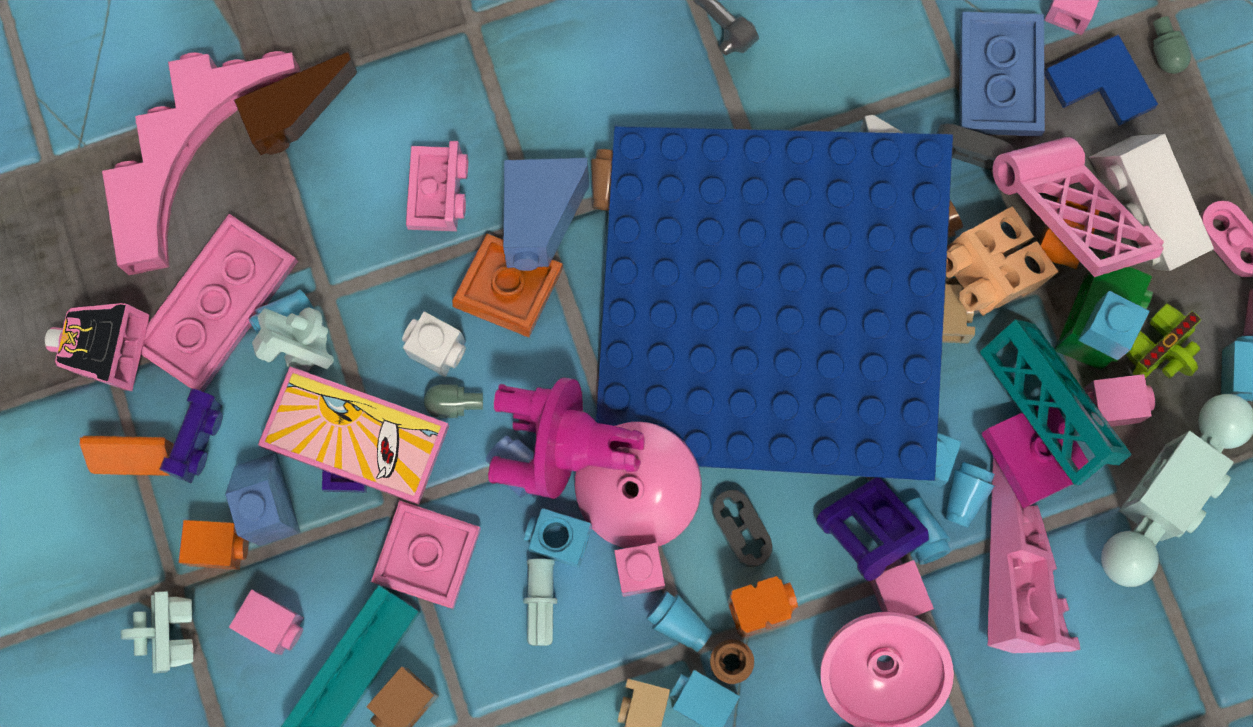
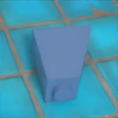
(539, 207)
(261, 501)

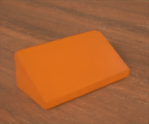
(125, 454)

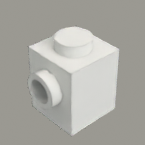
(434, 343)

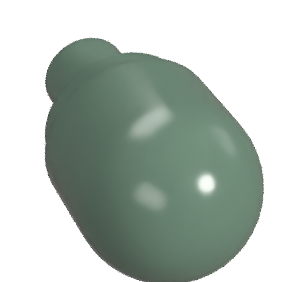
(1170, 47)
(451, 401)

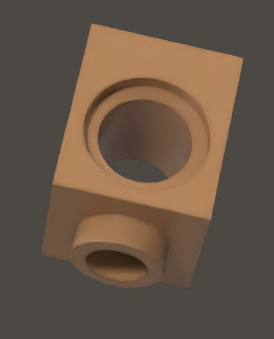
(401, 700)

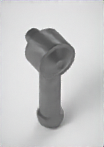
(738, 33)

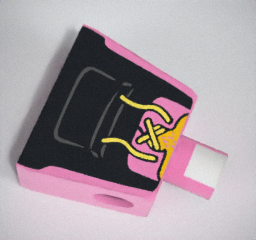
(100, 343)

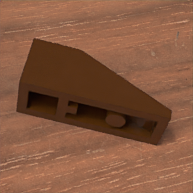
(290, 106)

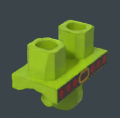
(1176, 330)

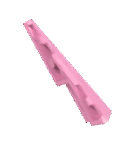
(1022, 590)

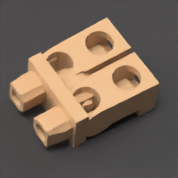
(991, 268)

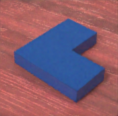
(1105, 70)

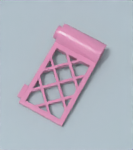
(1051, 170)

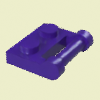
(200, 422)
(883, 518)

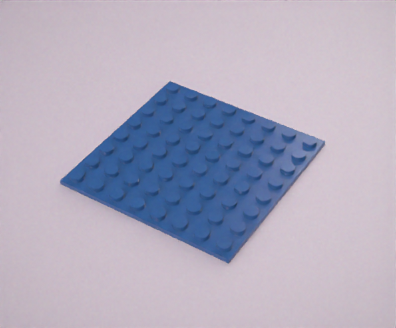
(779, 296)

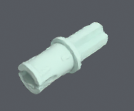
(540, 602)

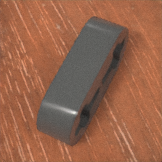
(974, 146)
(733, 533)

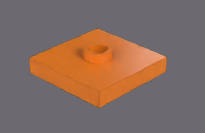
(502, 293)

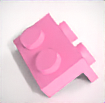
(435, 188)

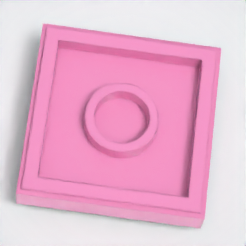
(426, 554)

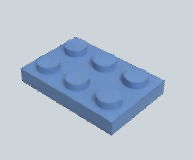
(1002, 73)

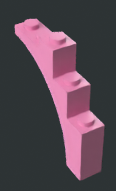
(143, 193)

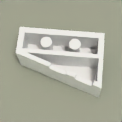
(1152, 188)

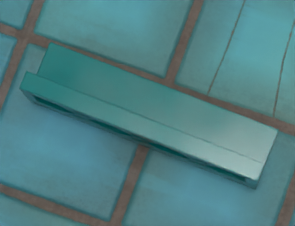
(1067, 393)
(354, 662)

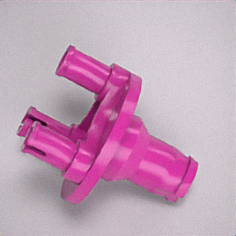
(564, 439)

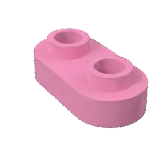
(1235, 237)

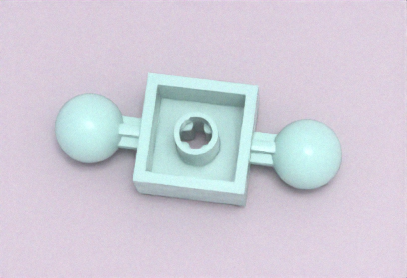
(1177, 488)

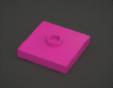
(1026, 458)

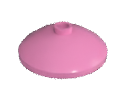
(666, 498)
(893, 692)

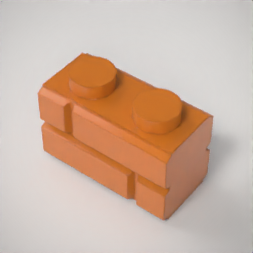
(762, 606)

